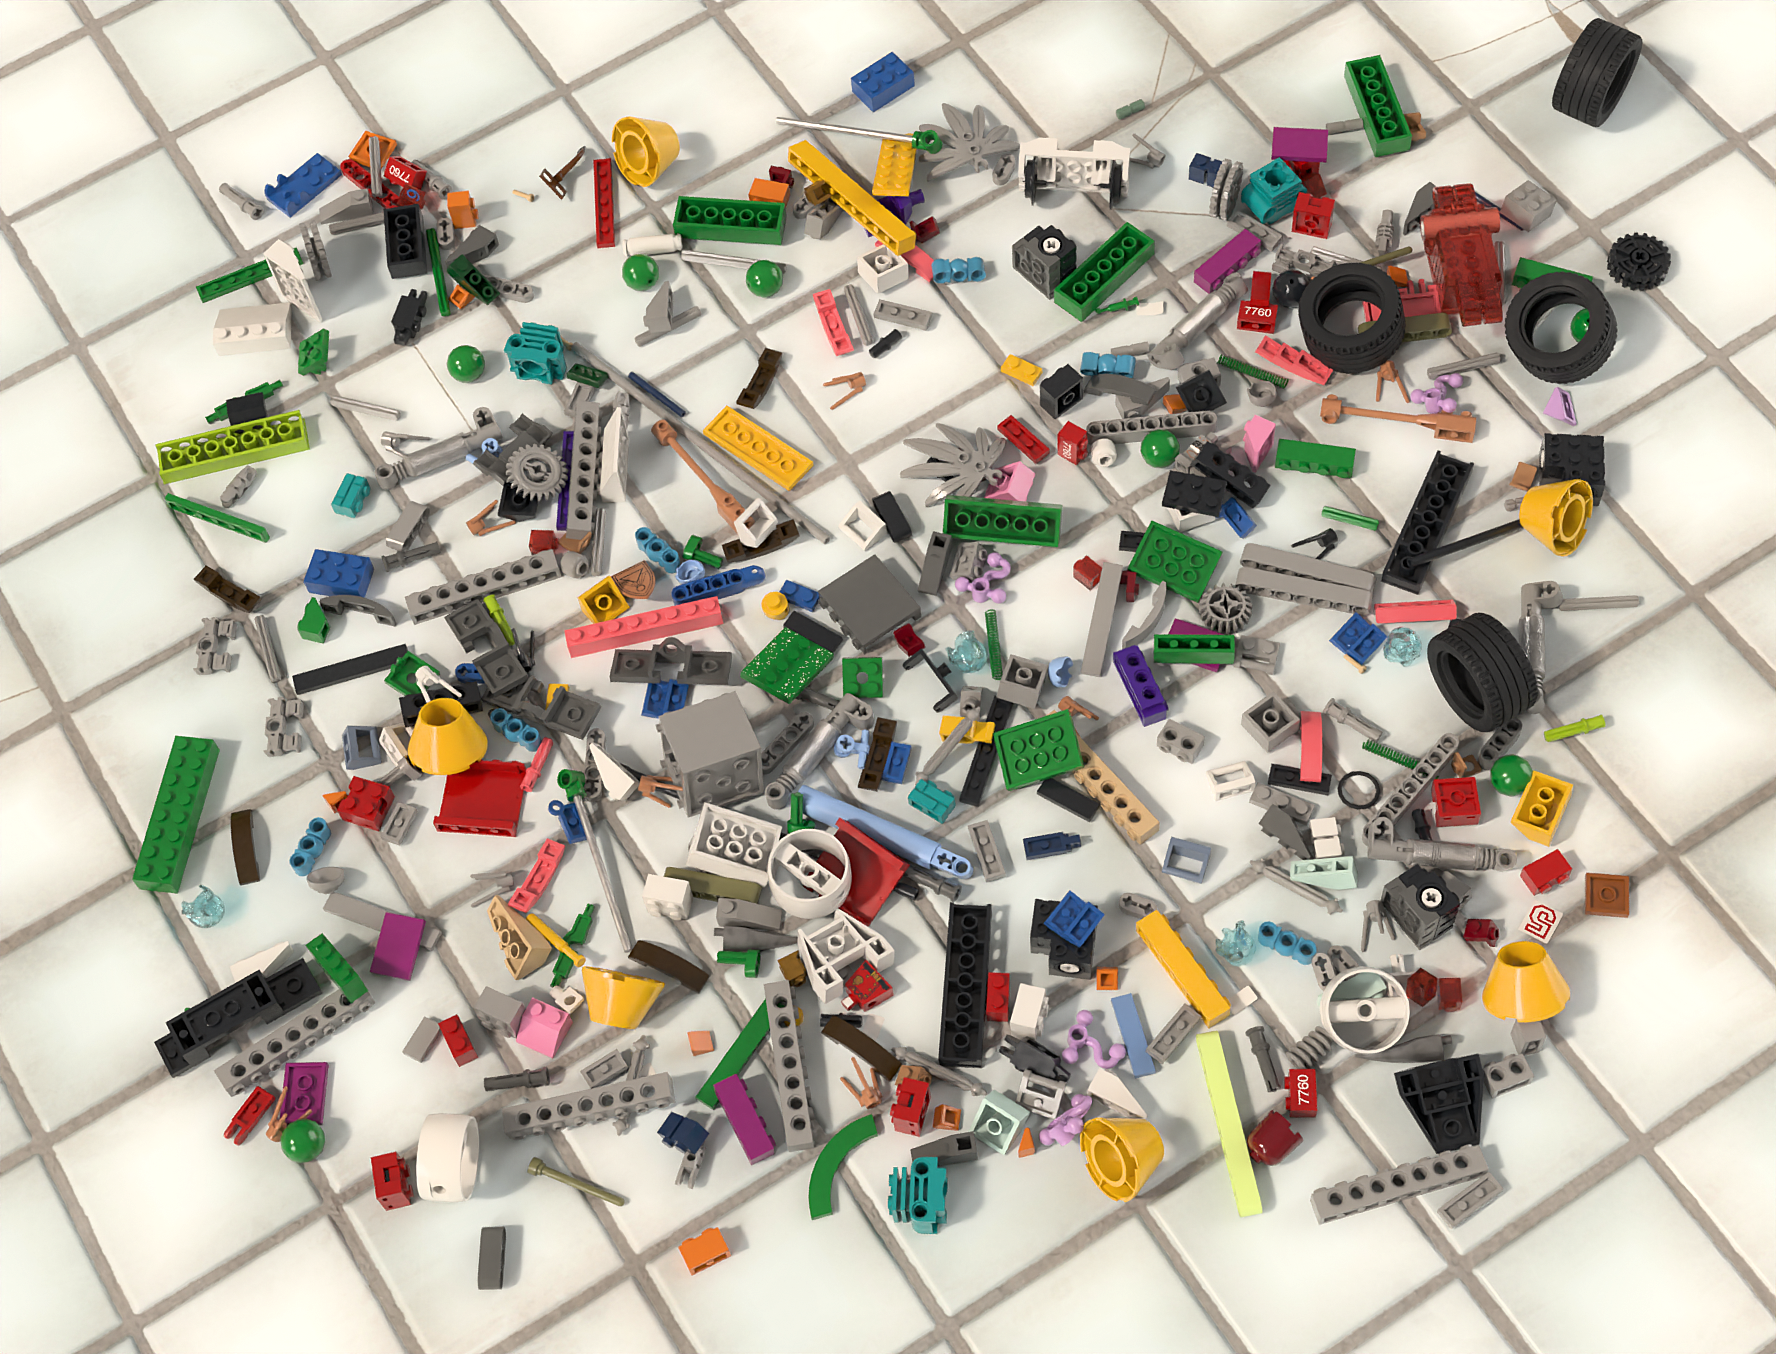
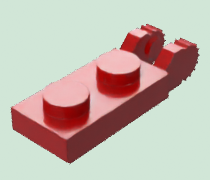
(249, 1114)

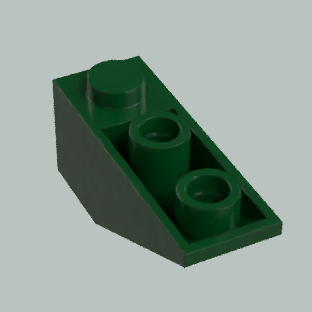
(472, 280)

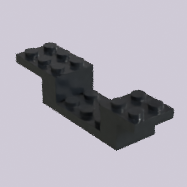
(232, 1009)

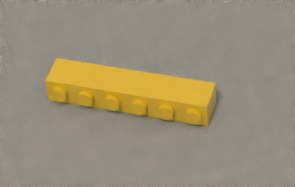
(1183, 969)

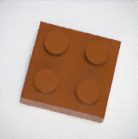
(1607, 895)

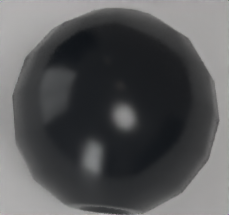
(1289, 287)

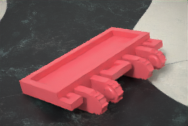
(1413, 304)

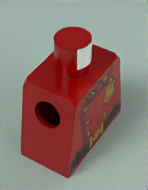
(866, 988)

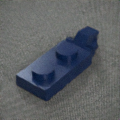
(1050, 845)

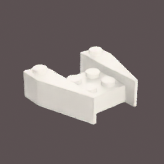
(837, 947)

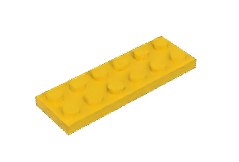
(894, 168)
(758, 448)

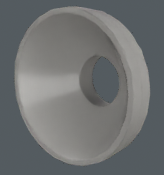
(326, 879)

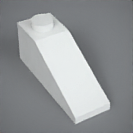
(613, 774)
(1113, 1094)

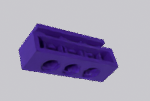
(1140, 685)

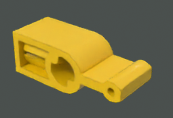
(978, 732)

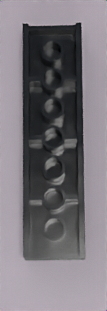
(1427, 521)
(965, 986)

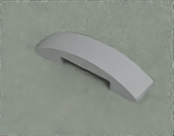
(1137, 635)

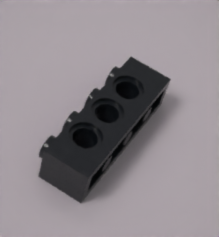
(1235, 484)
(470, 701)

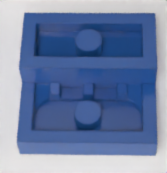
(1358, 638)
(664, 698)
(1074, 919)

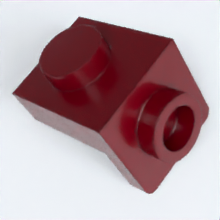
(781, 175)
(925, 229)
(1129, 578)
(908, 640)
(1481, 931)

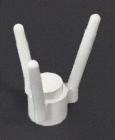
(427, 677)

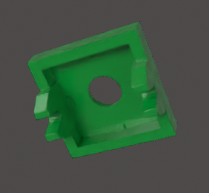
(318, 356)
(872, 667)
(398, 674)

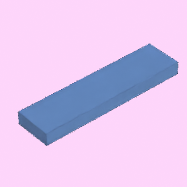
(1132, 1035)

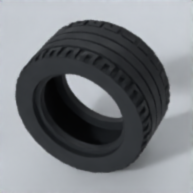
(1597, 72)
(1347, 284)
(1538, 298)
(1482, 672)

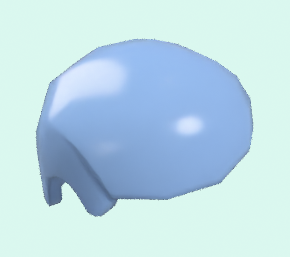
(690, 571)
(1058, 671)

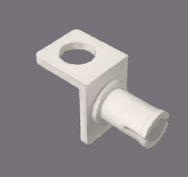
(1398, 972)
(566, 1000)

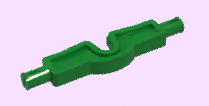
(221, 411)
(576, 936)

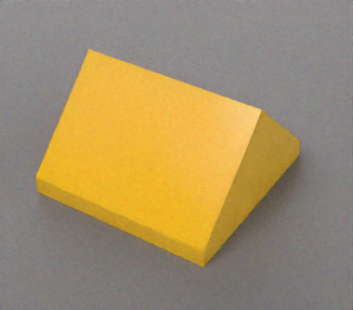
(602, 601)

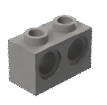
(1183, 737)
(1509, 1080)

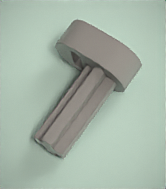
(404, 767)

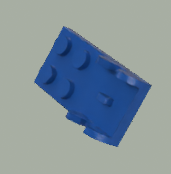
(302, 185)

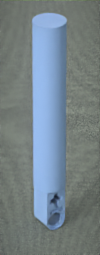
(891, 836)

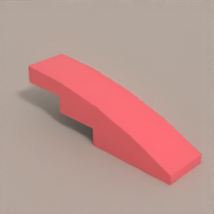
(1293, 361)

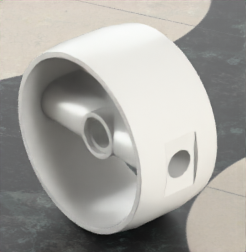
(789, 856)
(1380, 1009)
(447, 1157)

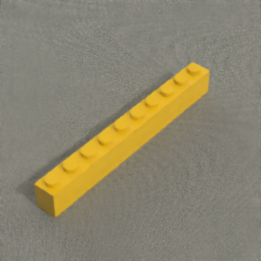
(852, 198)

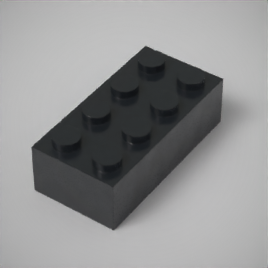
(405, 241)

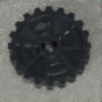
(1638, 261)

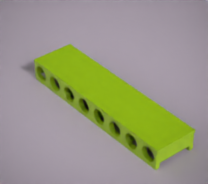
(234, 449)

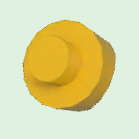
(775, 605)

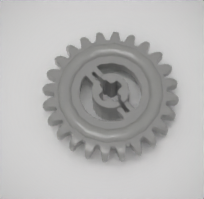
(533, 482)

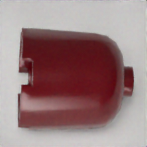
(1272, 1140)

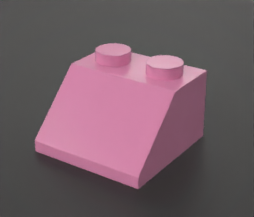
(1258, 440)
(1014, 484)
(543, 1027)

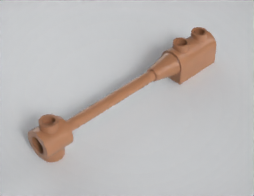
(1446, 425)
(727, 505)

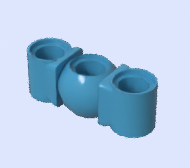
(958, 270)
(1094, 364)
(652, 544)
(509, 724)
(314, 838)
(1286, 935)

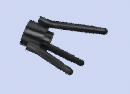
(1326, 538)
(526, 661)

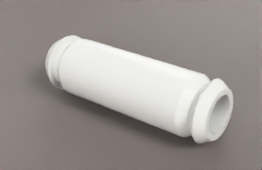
(652, 244)

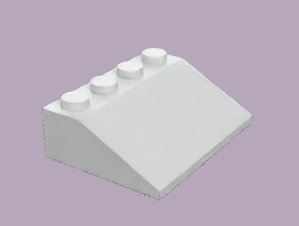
(290, 278)
(253, 329)
(614, 460)
(733, 844)

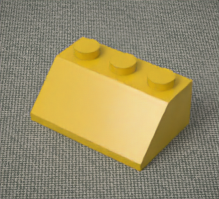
(1542, 807)

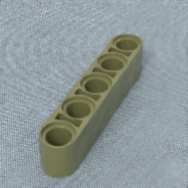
(1421, 327)
(713, 887)

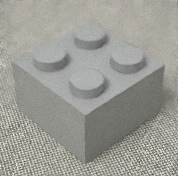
(1528, 206)
(1022, 681)
(1270, 722)
(499, 1012)

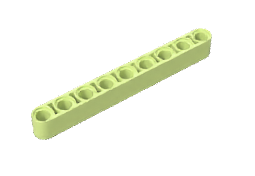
(1229, 1124)

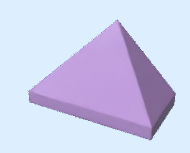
(1560, 407)

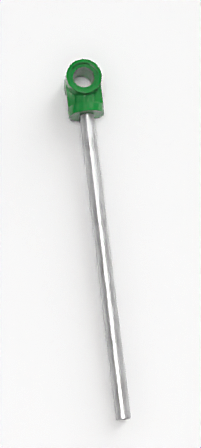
(919, 140)
(573, 783)

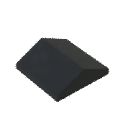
(1201, 393)
(246, 409)
(514, 506)

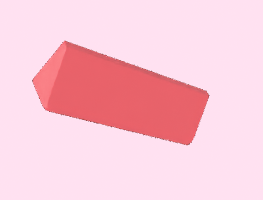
(1415, 611)

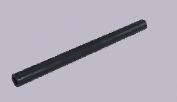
(1464, 543)

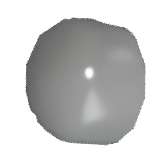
(1262, 393)

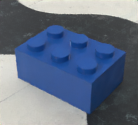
(882, 81)
(338, 574)

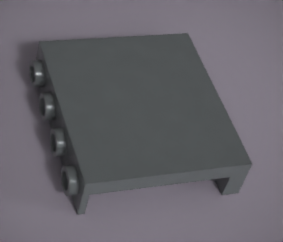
(868, 602)

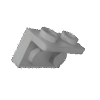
(969, 561)

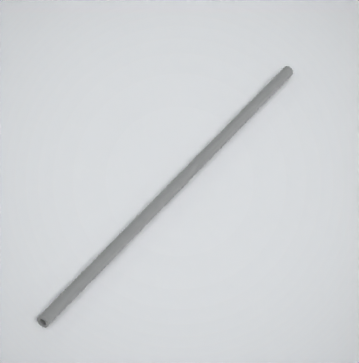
(702, 444)

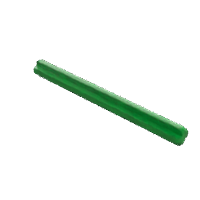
(438, 272)

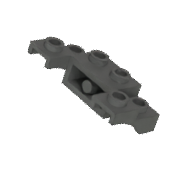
(528, 433)

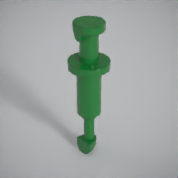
(1120, 305)

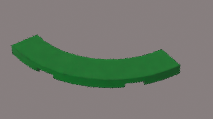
(830, 1160)

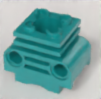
(1272, 191)
(536, 353)
(919, 1195)

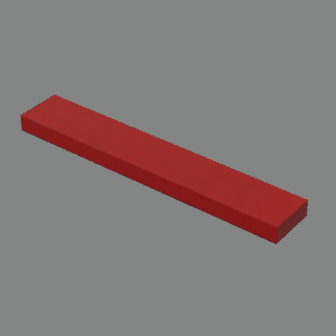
(604, 203)

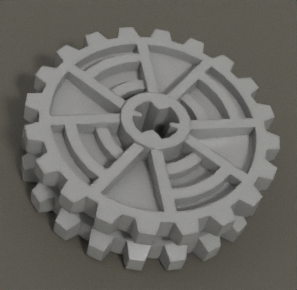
(1226, 189)
(315, 250)

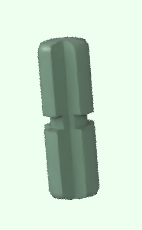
(1133, 108)

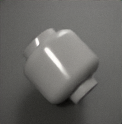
(574, 564)

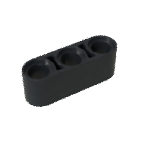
(892, 515)

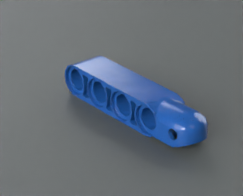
(725, 579)

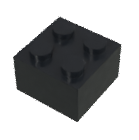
(1061, 391)

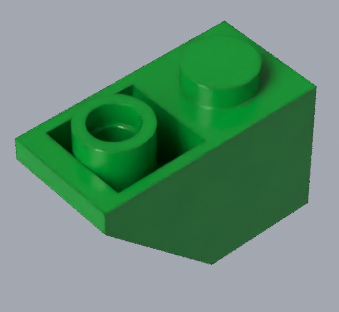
(314, 623)

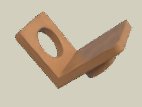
(1523, 476)
(575, 544)
(1459, 766)

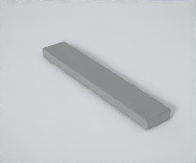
(1101, 619)
(371, 916)

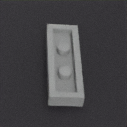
(1268, 237)
(902, 314)
(1265, 796)
(986, 851)
(1173, 1034)
(1470, 1200)

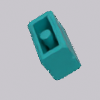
(350, 495)
(931, 800)

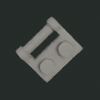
(1259, 650)
(1037, 1100)

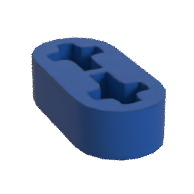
(471, 676)

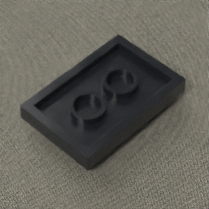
(1194, 493)

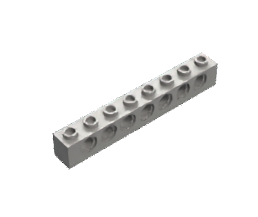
(584, 413)
(510, 584)
(283, 1038)
(516, 1115)
(796, 1139)
(1349, 1206)

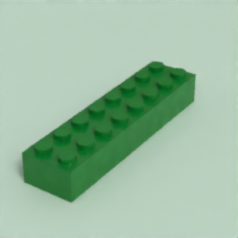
(176, 814)

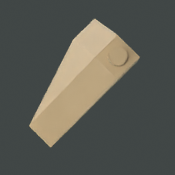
(521, 942)

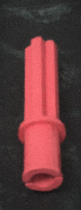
(539, 759)

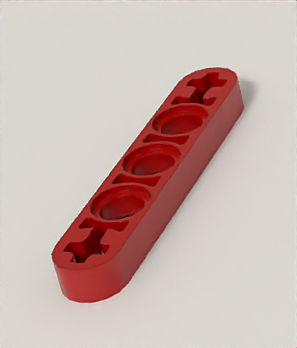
(366, 181)

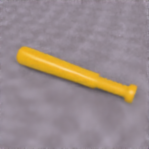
(555, 940)

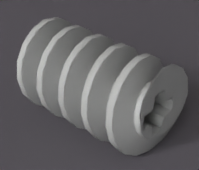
(1309, 1048)

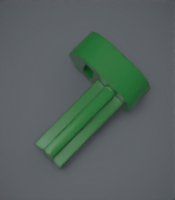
(693, 552)
(796, 821)
(750, 959)

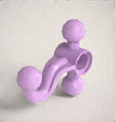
(1435, 397)
(998, 595)
(1071, 1055)
(1067, 1124)

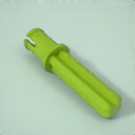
(499, 618)
(1583, 725)

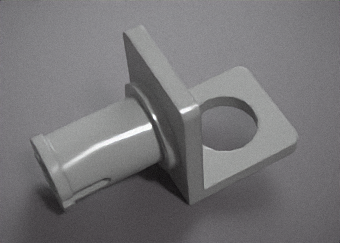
(970, 699)

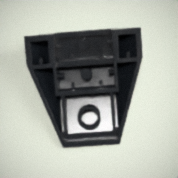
(1445, 1100)

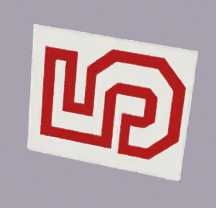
(1540, 921)

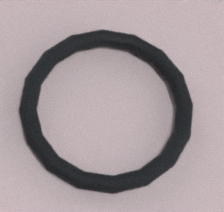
(1362, 774)

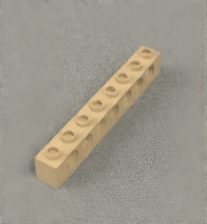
(1121, 794)

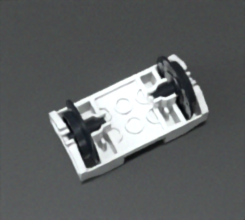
(1074, 169)

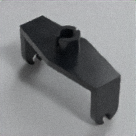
(941, 672)

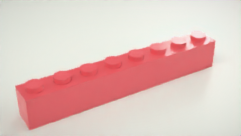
(643, 627)

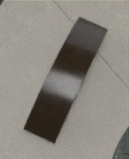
(761, 380)
(782, 536)
(227, 591)
(882, 737)
(243, 847)
(669, 964)
(862, 1046)

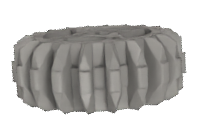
(1216, 614)

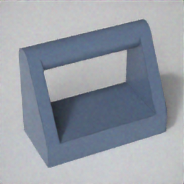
(350, 747)
(1188, 850)

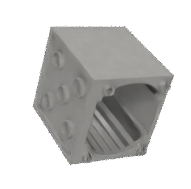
(711, 753)

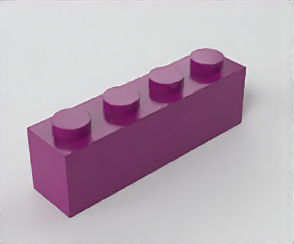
(1227, 261)
(744, 1119)

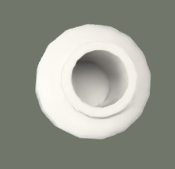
(1103, 452)

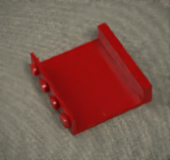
(483, 799)
(872, 868)

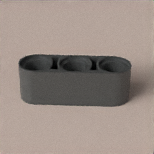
(1501, 735)
(491, 1258)

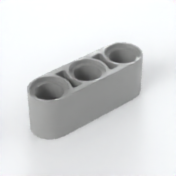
(408, 526)

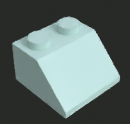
(999, 1121)

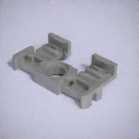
(1286, 258)
(209, 657)
(278, 739)

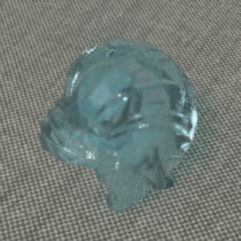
(1402, 646)
(968, 653)
(205, 910)
(1237, 945)

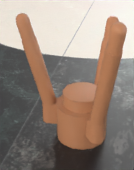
(1388, 372)
(854, 381)
(476, 524)
(1068, 703)
(648, 785)
(870, 1096)
(277, 1126)

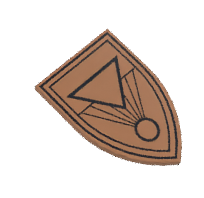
(635, 581)

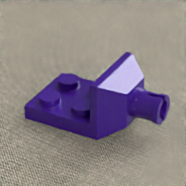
(901, 205)

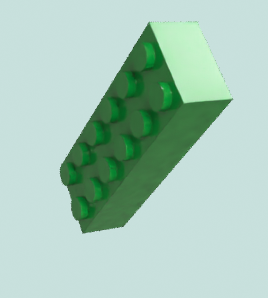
(1377, 106)
(730, 220)
(1104, 271)
(1002, 520)

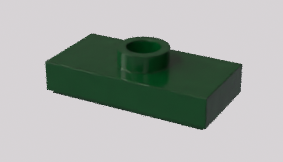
(587, 375)

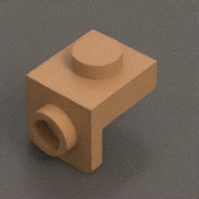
(1416, 129)
(913, 1072)

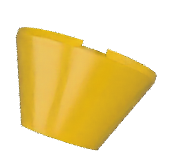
(644, 149)
(1557, 514)
(446, 738)
(1525, 984)
(619, 997)
(1121, 1154)

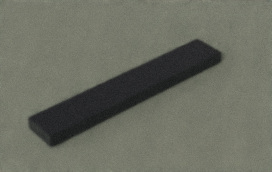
(348, 669)
(985, 755)

